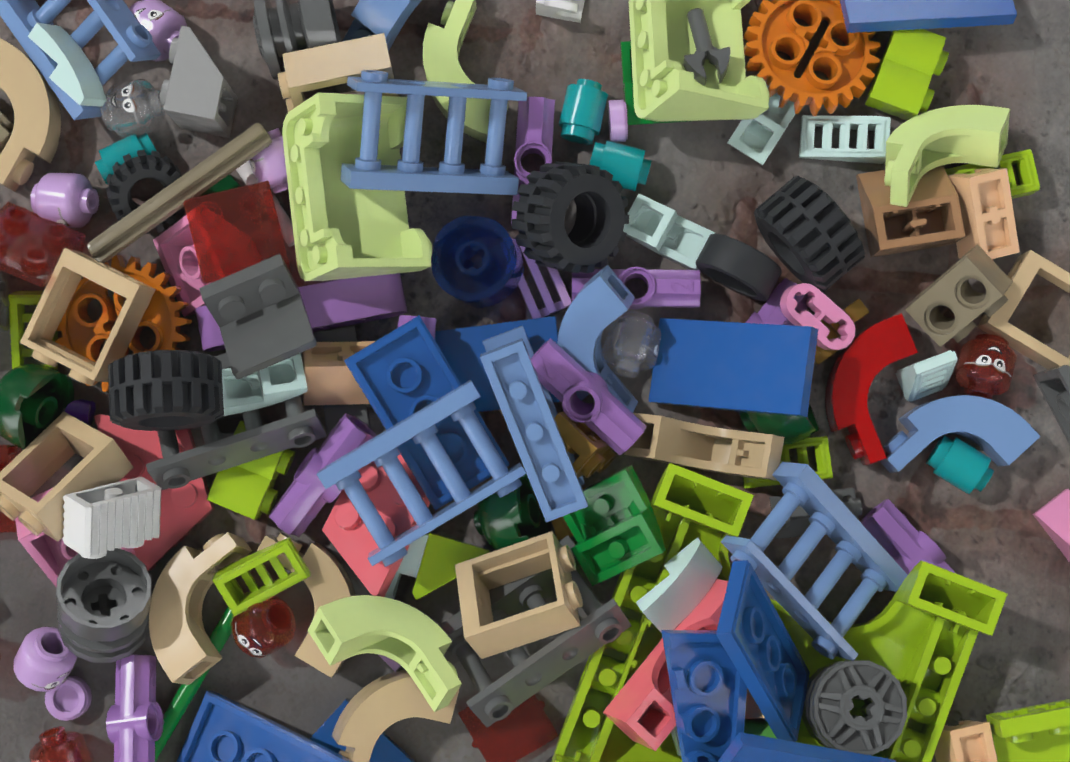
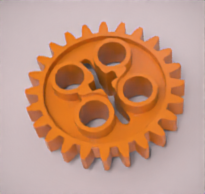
(845, 66)
(161, 315)

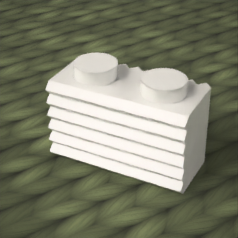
(112, 517)

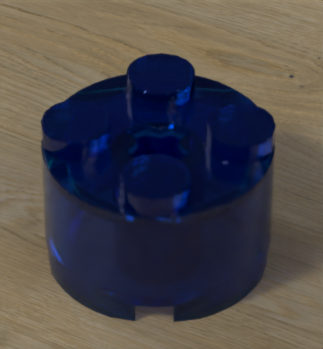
(454, 267)

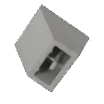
(197, 91)

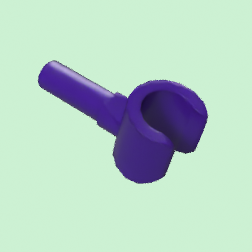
(82, 410)

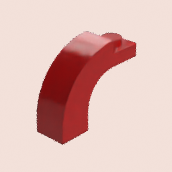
(851, 380)

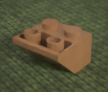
(927, 222)

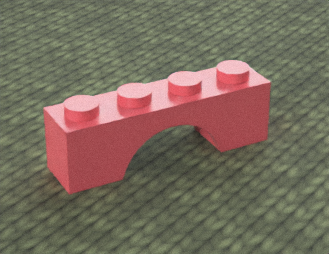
(645, 702)

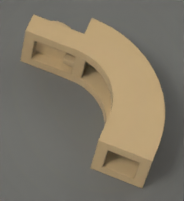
(35, 117)
(708, 447)
(326, 584)
(177, 607)
(377, 708)

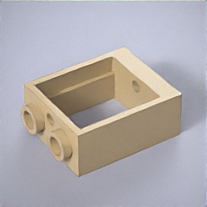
(331, 66)
(1022, 275)
(55, 300)
(47, 453)
(507, 565)

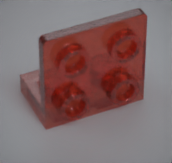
(234, 230)
(33, 244)

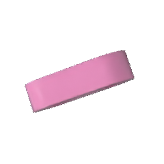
(824, 309)

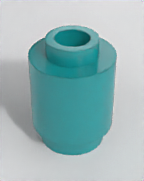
(582, 111)
(116, 151)
(623, 162)
(960, 464)

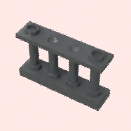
(220, 454)
(535, 672)

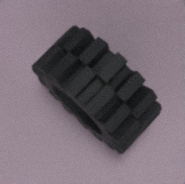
(134, 170)

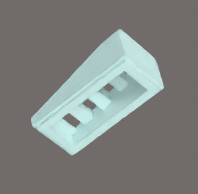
(862, 124)
(926, 376)

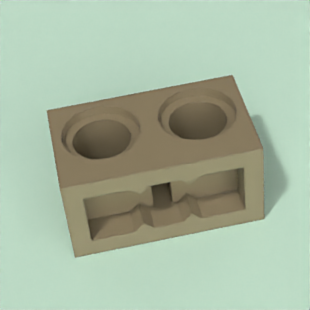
(955, 292)

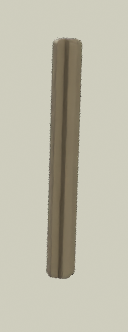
(173, 196)

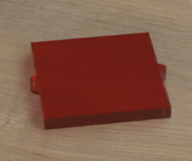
(513, 736)

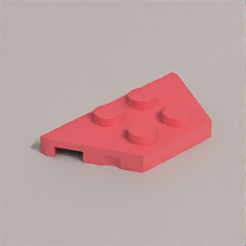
(180, 507)
(351, 535)

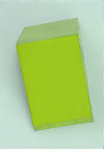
(439, 562)

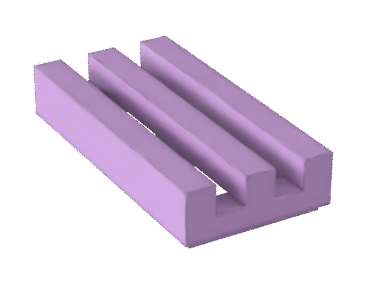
(551, 307)

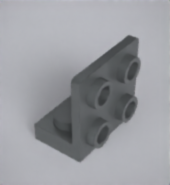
(259, 316)

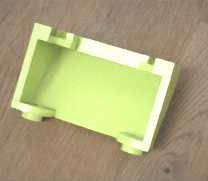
(660, 81)
(342, 228)

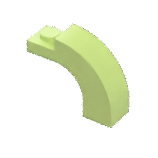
(442, 63)
(940, 138)
(391, 630)

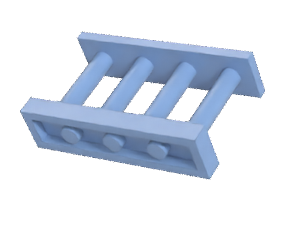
(132, 38)
(451, 173)
(532, 424)
(384, 453)
(853, 545)

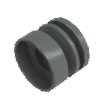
(293, 28)
(100, 586)
(829, 704)

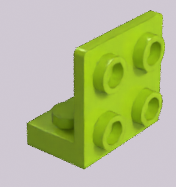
(1032, 733)

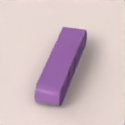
(330, 305)

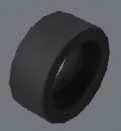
(738, 267)

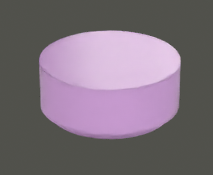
(617, 121)
(69, 699)

